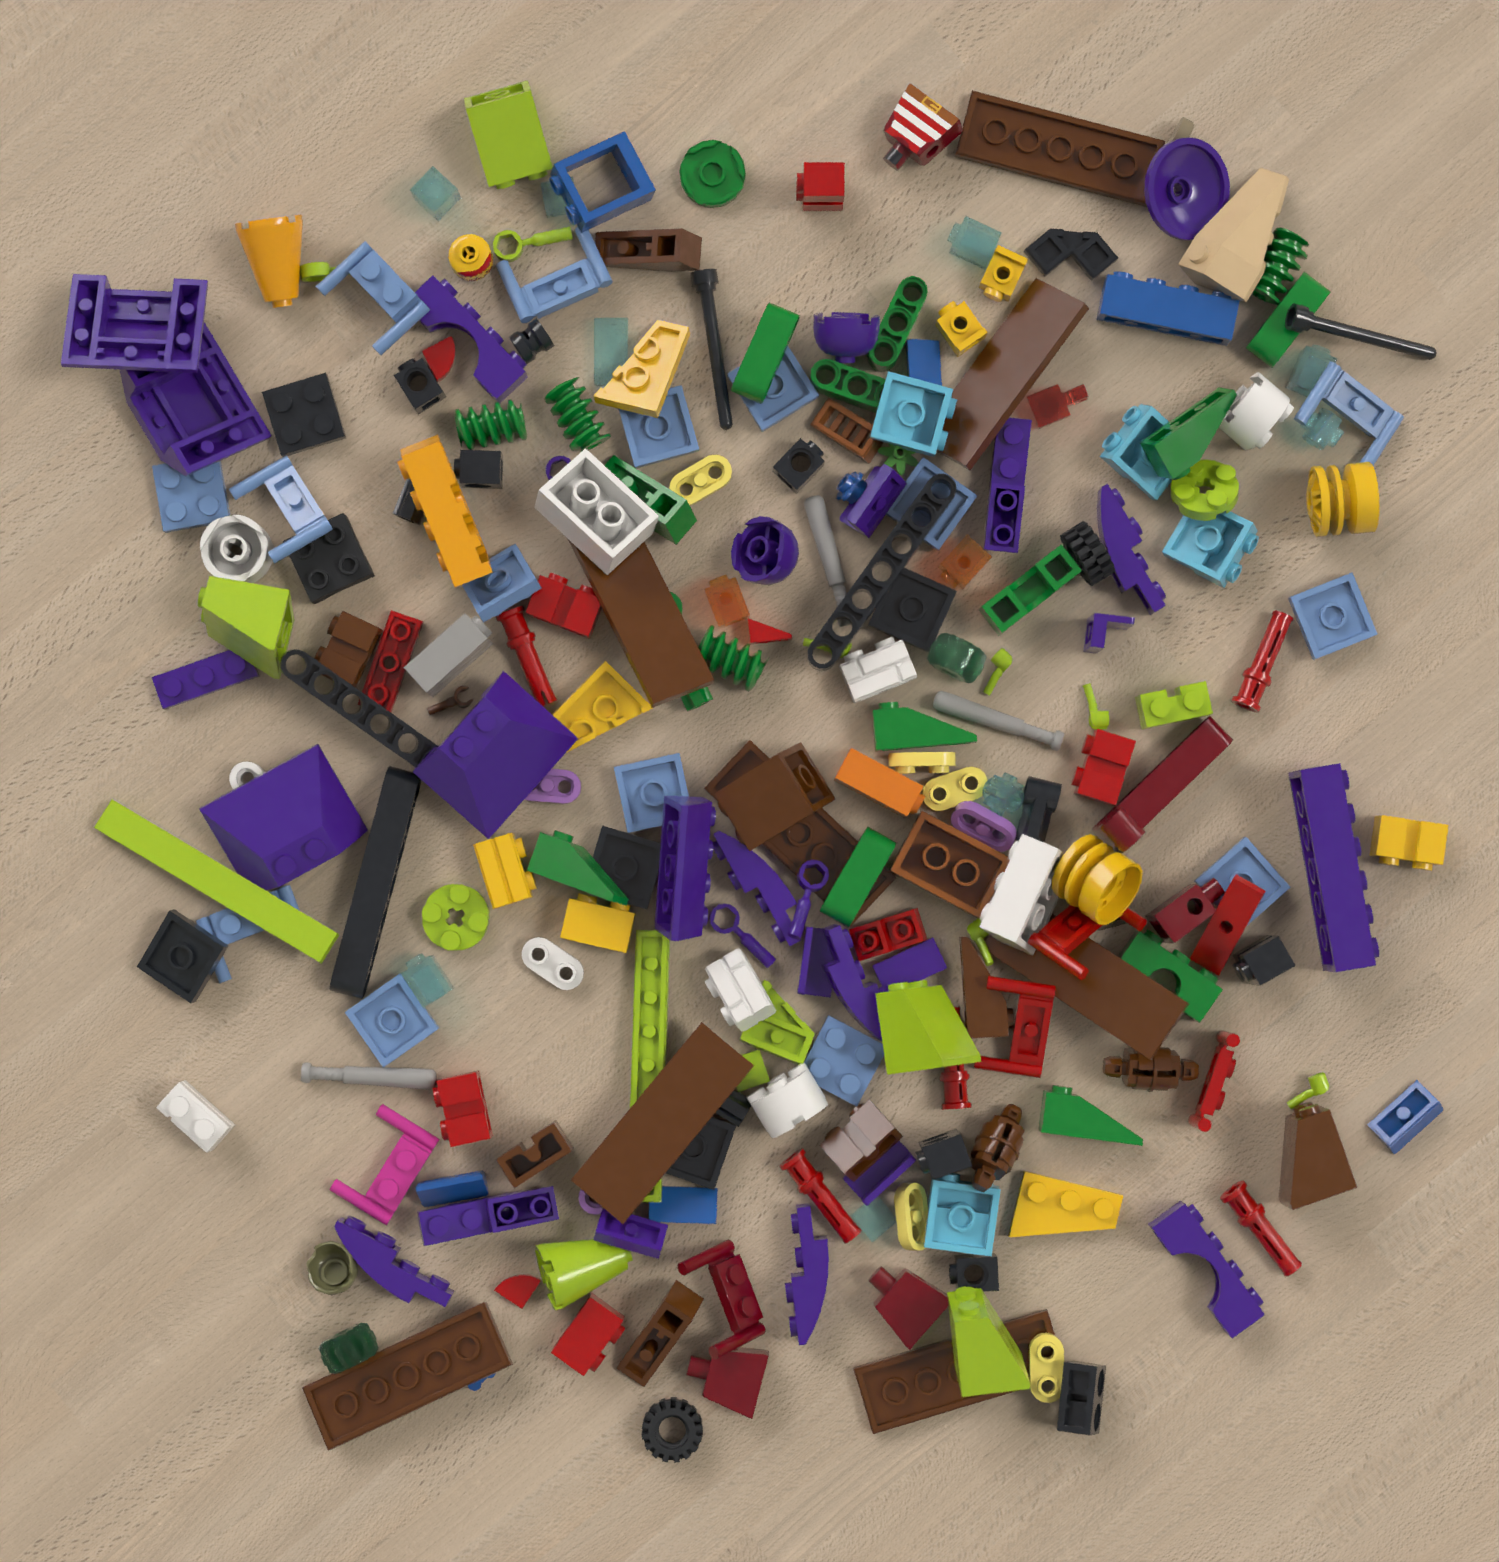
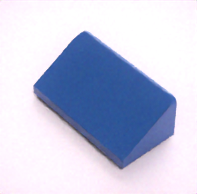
(924, 360)
(1405, 1117)
(452, 1188)
(685, 1205)

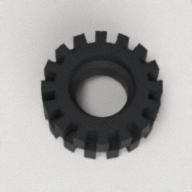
(1088, 553)
(669, 1450)

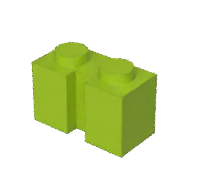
(1189, 703)

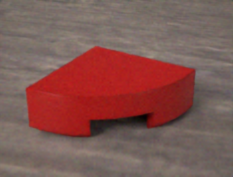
(441, 357)
(518, 1288)

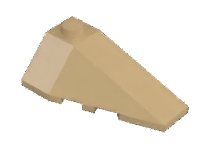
(1233, 244)

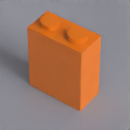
(880, 784)

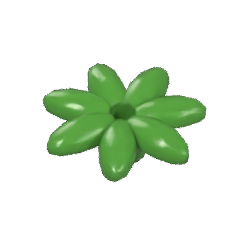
(895, 458)

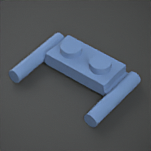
(384, 287)
(560, 287)
(1354, 404)
(294, 502)
(232, 927)

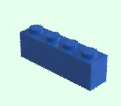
(1167, 308)

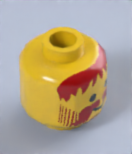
(475, 247)

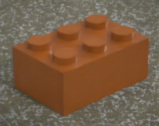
(949, 864)

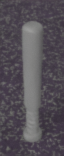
(827, 549)
(992, 718)
(378, 1076)

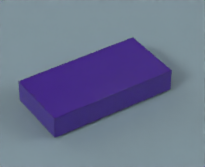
(911, 964)

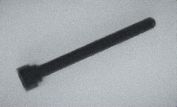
(705, 284)
(1301, 319)

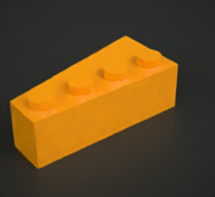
(446, 511)

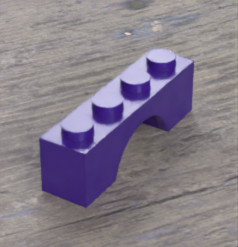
(496, 369)
(1231, 1303)

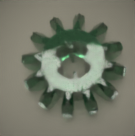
(956, 657)
(348, 1348)

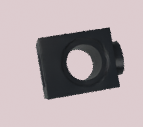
(429, 395)
(479, 469)
(792, 478)
(987, 1282)

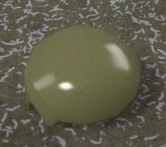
(331, 1268)

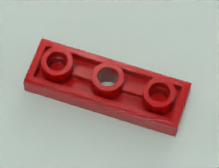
(398, 642)
(1219, 938)

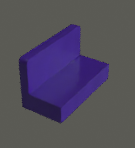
(879, 495)
(1097, 626)
(815, 953)
(882, 1173)
(635, 1235)

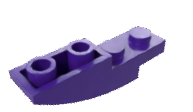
(1007, 486)
(1119, 536)
(752, 872)
(846, 977)
(488, 1215)
(377, 1258)
(807, 1287)

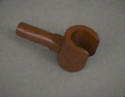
(450, 702)

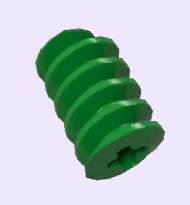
(1279, 259)
(575, 416)
(490, 425)
(731, 659)

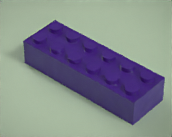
(1333, 868)

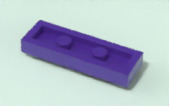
(202, 678)

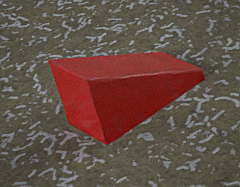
(763, 633)

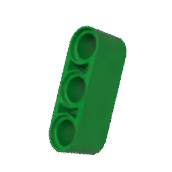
(907, 311)
(1273, 337)
(765, 353)
(843, 376)
(858, 877)

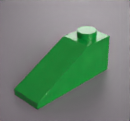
(1187, 436)
(673, 510)
(908, 729)
(573, 866)
(1075, 1117)

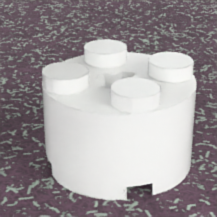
(1255, 413)
(237, 531)
(788, 1100)

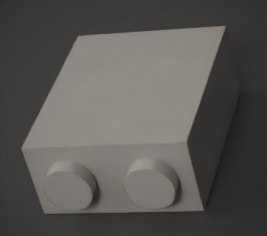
(450, 654)

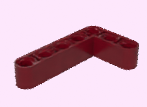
(1126, 820)

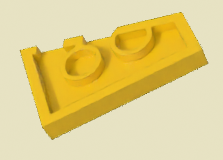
(648, 373)
(600, 705)
(1061, 1206)

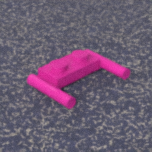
(397, 1172)

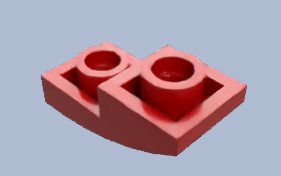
(888, 934)

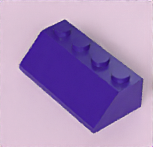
(684, 867)

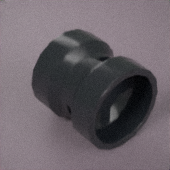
(531, 341)

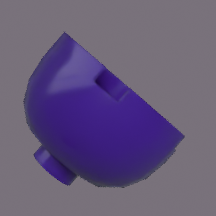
(846, 334)
(765, 551)

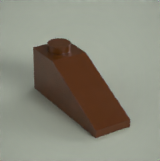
(650, 249)
(983, 1008)
(660, 1333)

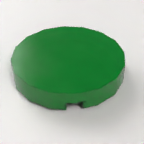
(712, 173)

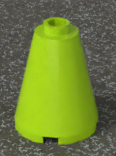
(578, 1268)

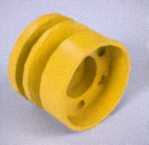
(1348, 499)
(1097, 879)

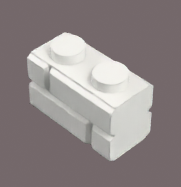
(877, 670)
(740, 990)
(195, 1116)

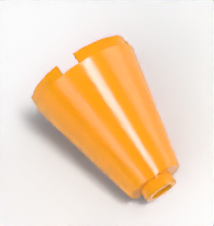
(274, 256)

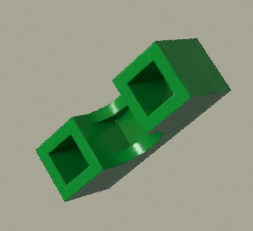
(1030, 590)
(1194, 987)

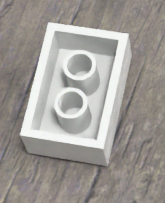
(596, 511)
(1022, 894)

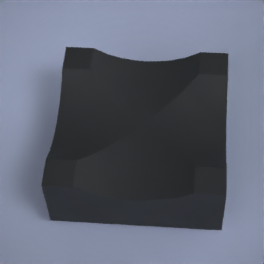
(331, 561)

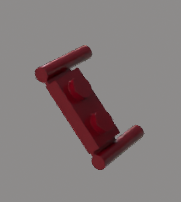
(734, 1294)

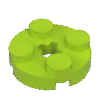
(1206, 506)
(437, 912)

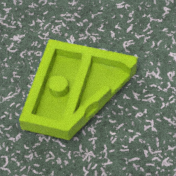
(782, 1032)

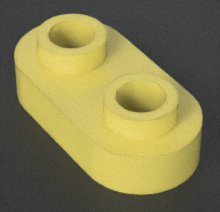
(698, 478)
(936, 761)
(954, 787)
(911, 1215)
(1045, 1368)

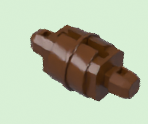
(1158, 1074)
(1003, 1150)

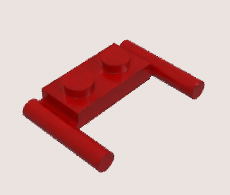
(1068, 932)
(1029, 1030)
(1211, 1095)

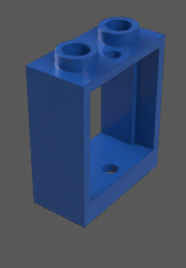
(630, 166)

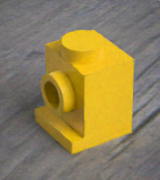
(1009, 261)
(960, 339)

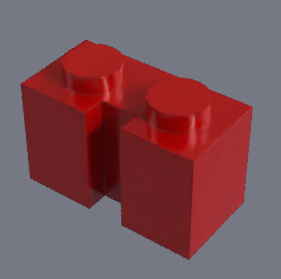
(821, 186)
(565, 606)
(1103, 766)
(463, 1109)
(588, 1335)

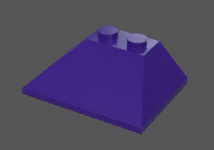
(134, 326)
(195, 415)
(496, 755)
(285, 820)

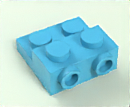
(913, 414)
(1126, 454)
(1213, 546)
(961, 1216)

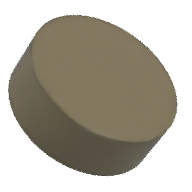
(1182, 130)

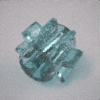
(1322, 429)
(1003, 794)

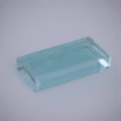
(609, 347)

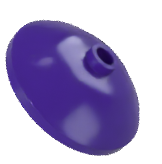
(1199, 186)

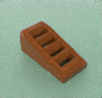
(871, 447)

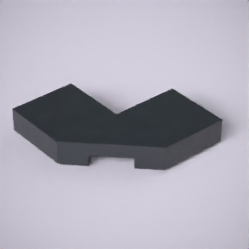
(1084, 247)

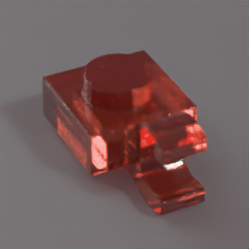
(1052, 405)

